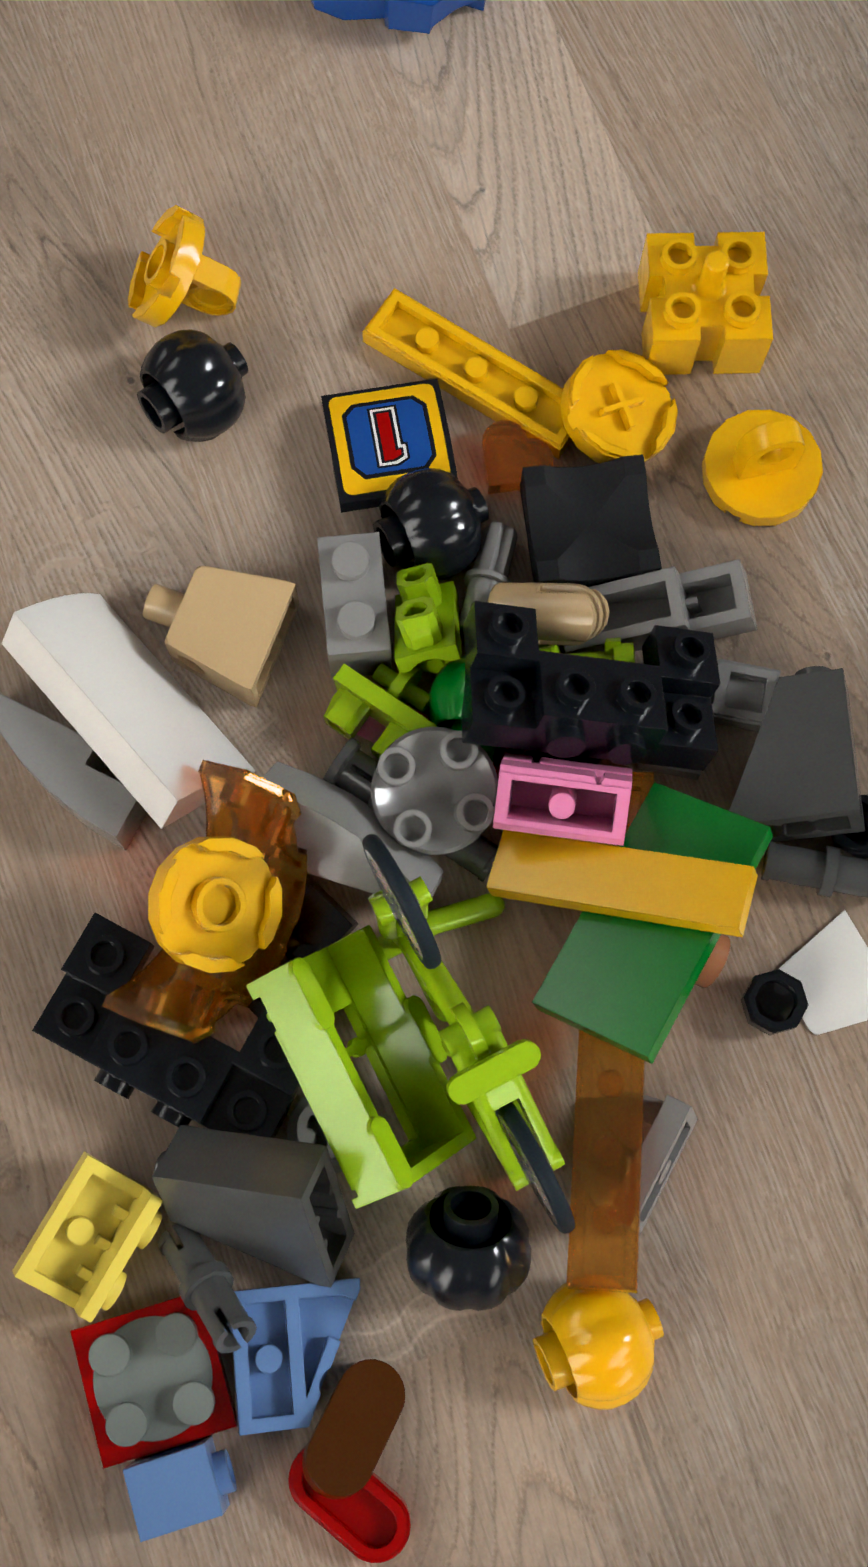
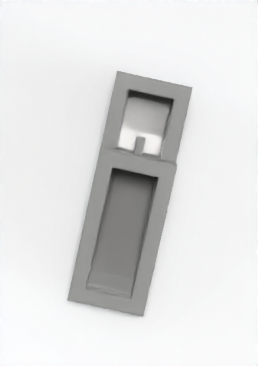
(699, 600)
(71, 772)
(333, 833)

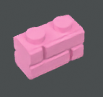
(563, 798)

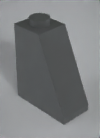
(804, 761)
(259, 1198)

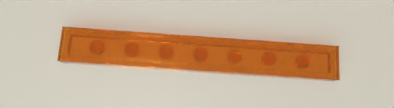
(608, 1151)

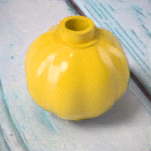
(597, 1345)

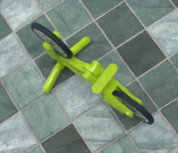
(486, 1065)

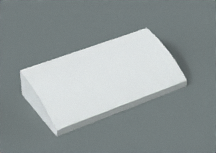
(120, 701)

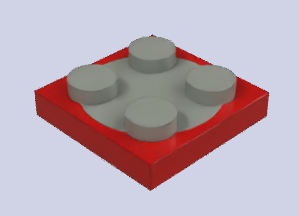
(152, 1381)

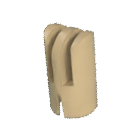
(564, 611)

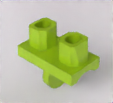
(425, 621)
(361, 698)

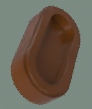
(353, 1429)

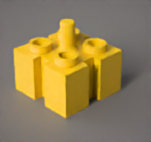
(705, 302)

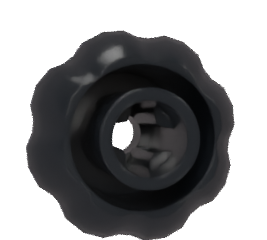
(192, 382)
(431, 520)
(468, 1248)

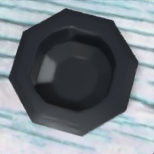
(774, 1002)

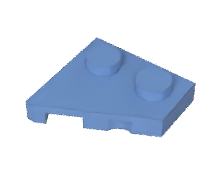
(290, 1353)

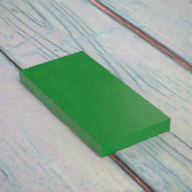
(631, 975)

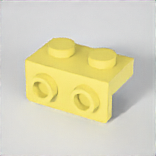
(90, 1237)

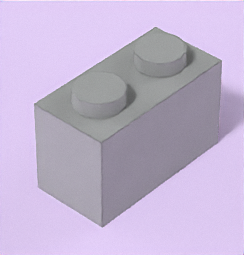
(354, 602)

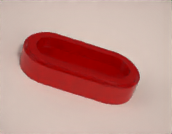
(369, 1523)

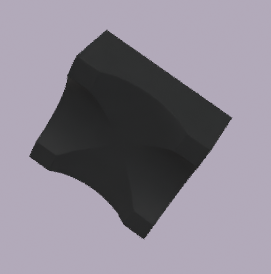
(589, 522)

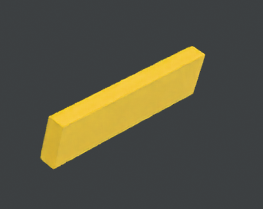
(468, 368)
(623, 882)

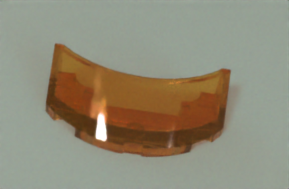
(191, 1000)

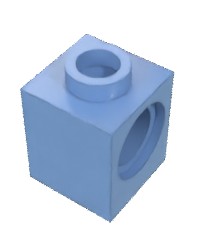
(179, 1487)

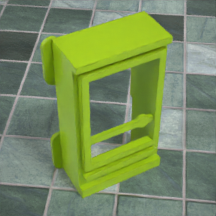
(400, 1047)

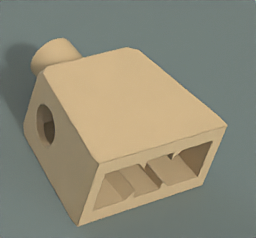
(226, 627)

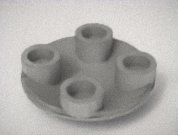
(434, 791)

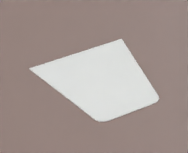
(833, 976)

